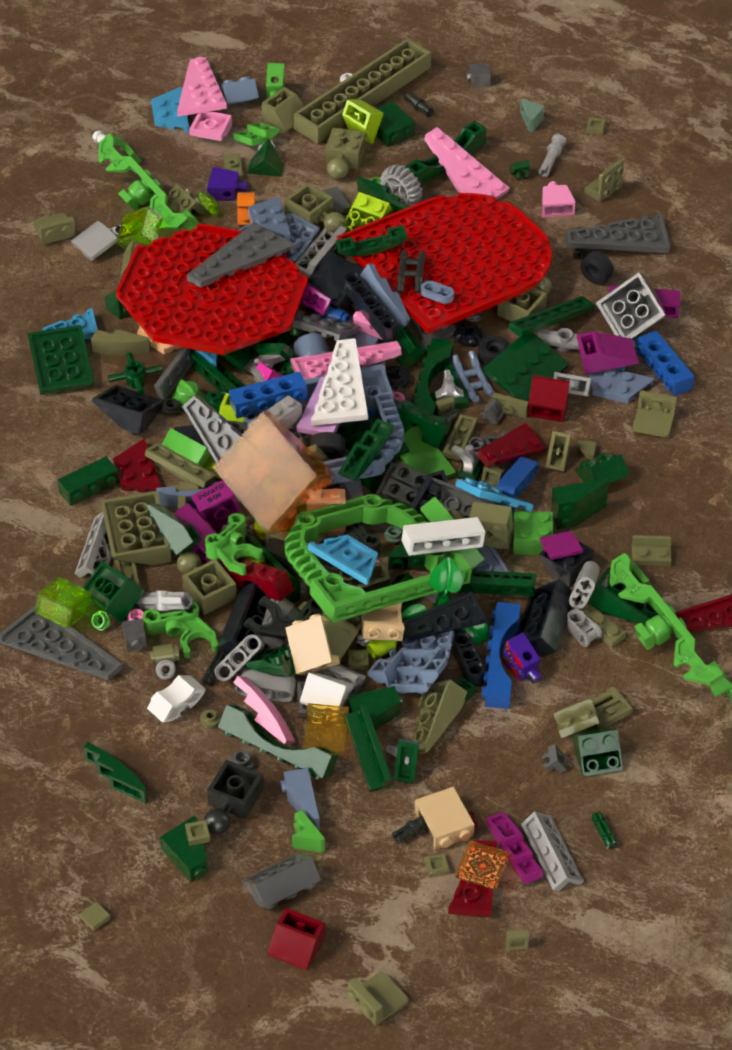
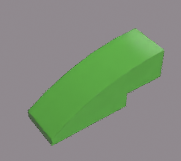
(186, 447)

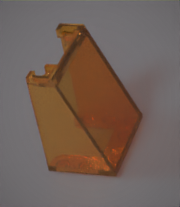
(272, 472)

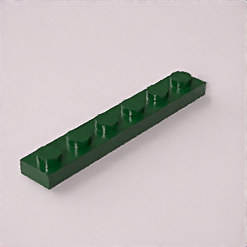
(551, 316)

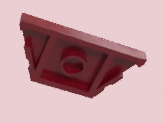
(136, 470)

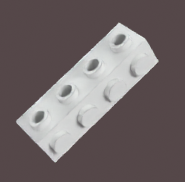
(443, 536)

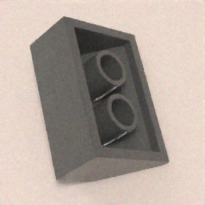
(282, 880)

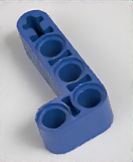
(518, 478)

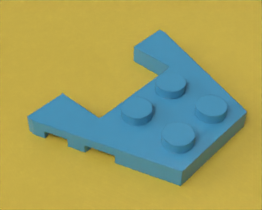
(487, 491)

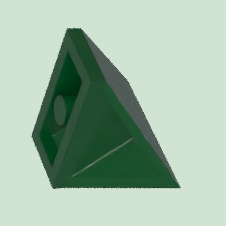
(266, 161)

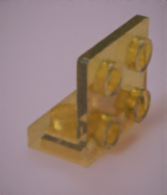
(326, 727)

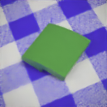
(256, 133)

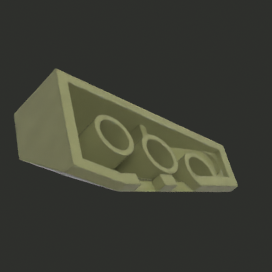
(437, 711)

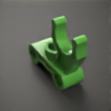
(230, 545)
(179, 622)

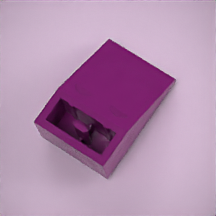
(605, 351)

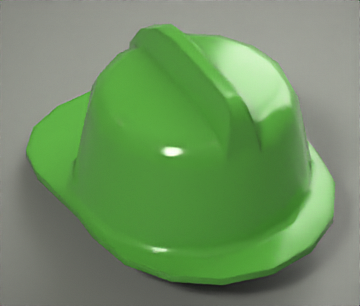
(186, 391)

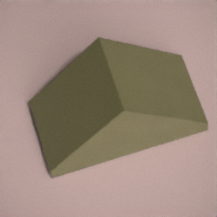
(558, 451)

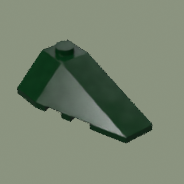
(607, 600)

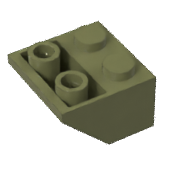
(280, 109)

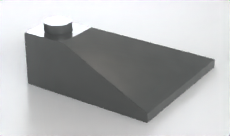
(632, 307)

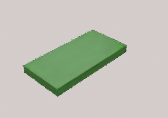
(423, 455)

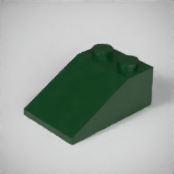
(578, 502)
(112, 591)

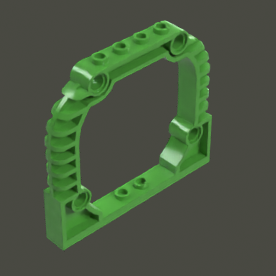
(329, 591)

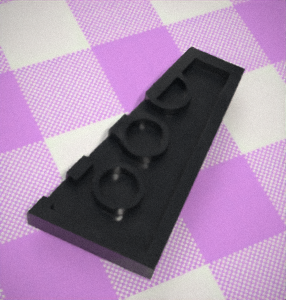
(447, 617)

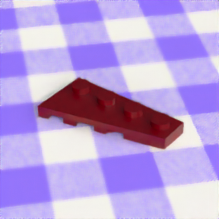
(511, 447)
(708, 615)
(473, 898)

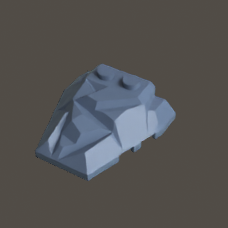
(301, 233)
(414, 665)

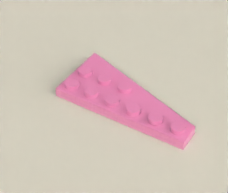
(200, 90)
(462, 168)
(315, 365)

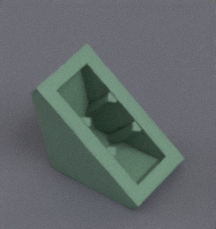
(531, 113)

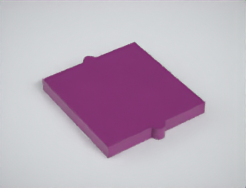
(561, 545)

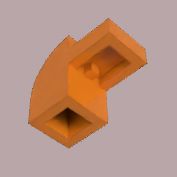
(244, 200)

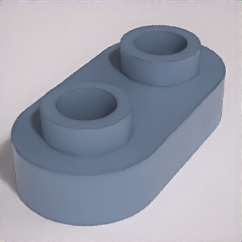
(437, 292)

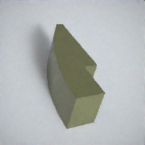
(119, 343)

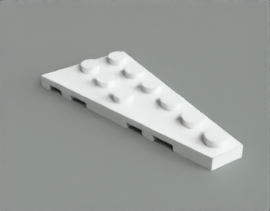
(342, 390)

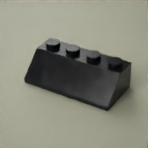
(245, 607)
(546, 617)

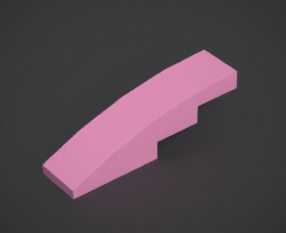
(268, 715)

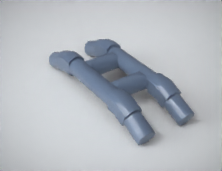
(476, 371)

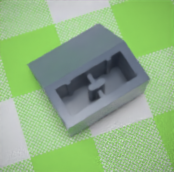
(239, 91)

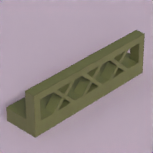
(180, 466)

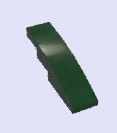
(380, 192)
(366, 450)
(119, 775)

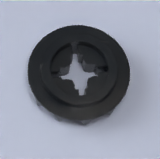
(470, 339)
(403, 376)

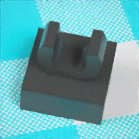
(492, 411)
(555, 758)

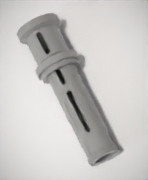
(554, 150)

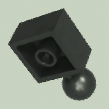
(232, 792)

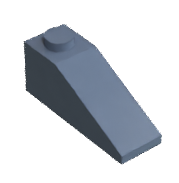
(300, 793)

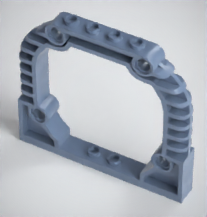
(378, 398)

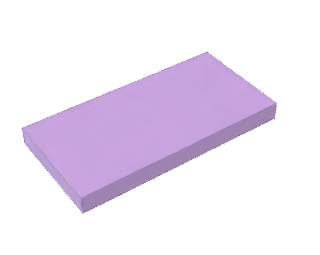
(304, 424)

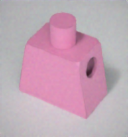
(557, 201)

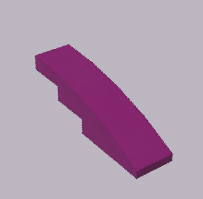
(316, 299)
(511, 840)

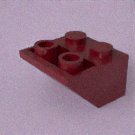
(548, 398)
(296, 939)

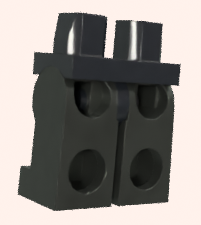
(410, 487)

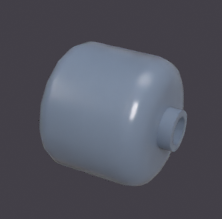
(310, 345)

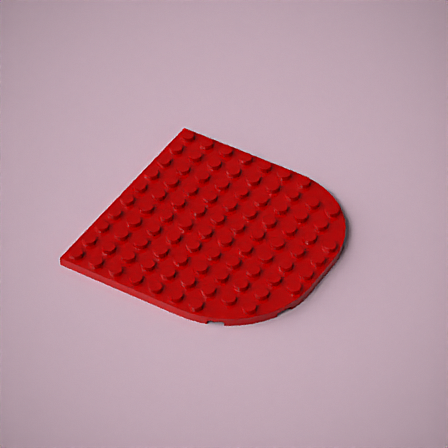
(471, 245)

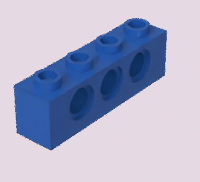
(665, 363)
(265, 394)

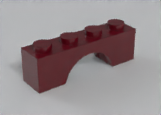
(271, 580)

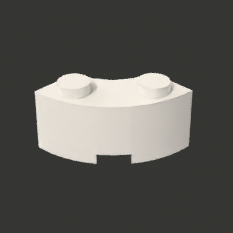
(172, 700)

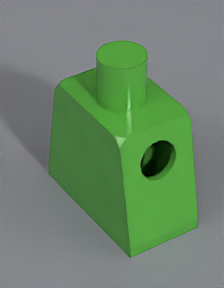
(275, 70)

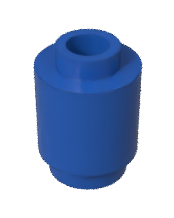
(341, 315)

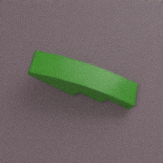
(435, 512)

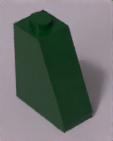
(381, 703)
(188, 859)

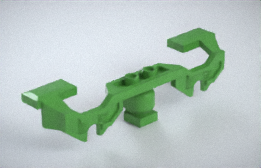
(141, 191)
(660, 627)

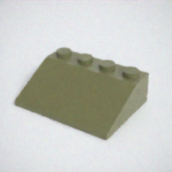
(133, 532)

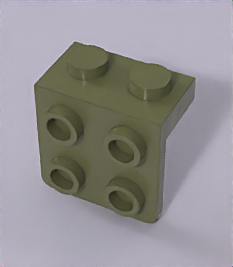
(181, 199)
(55, 228)
(654, 414)
(377, 997)

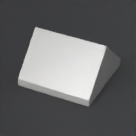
(325, 690)

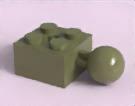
(344, 151)
(314, 207)
(526, 303)
(495, 520)
(207, 583)

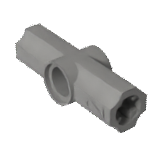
(562, 339)
(165, 600)

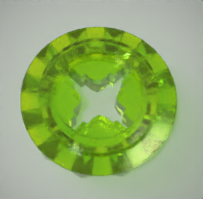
(209, 202)

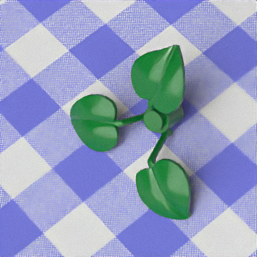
(447, 578)

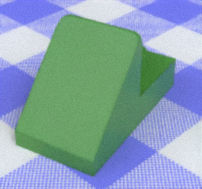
(307, 834)

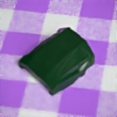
(274, 662)

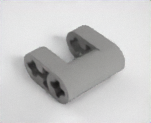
(584, 584)

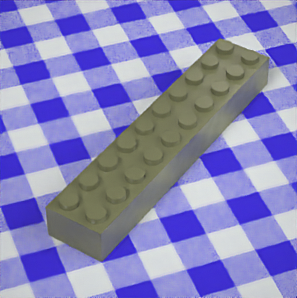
(369, 84)

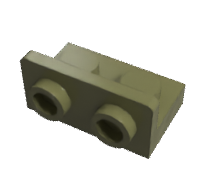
(651, 550)
(576, 717)

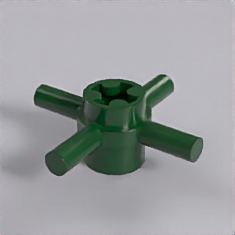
(135, 374)

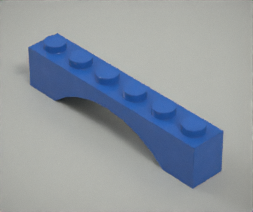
(506, 624)

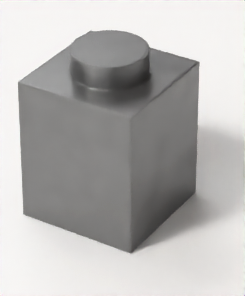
(479, 75)
(134, 635)

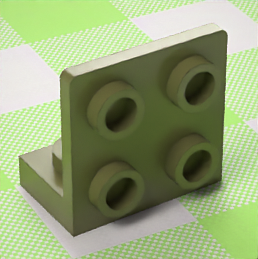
(607, 182)

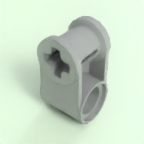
(582, 627)

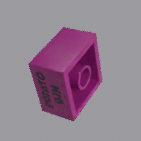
(216, 504)

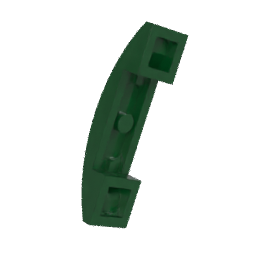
(372, 245)

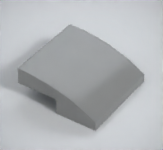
(94, 240)

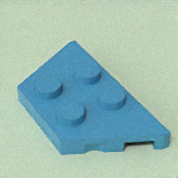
(165, 111)
(348, 556)

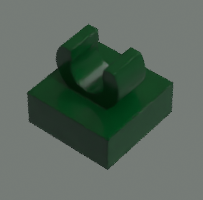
(520, 167)

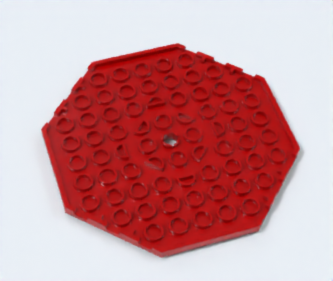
(219, 320)

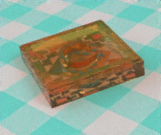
(482, 865)

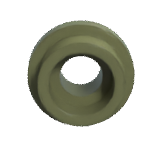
(210, 719)

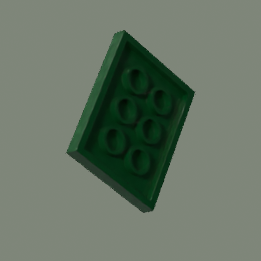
(60, 359)
(522, 360)

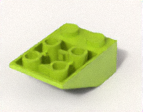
(366, 210)

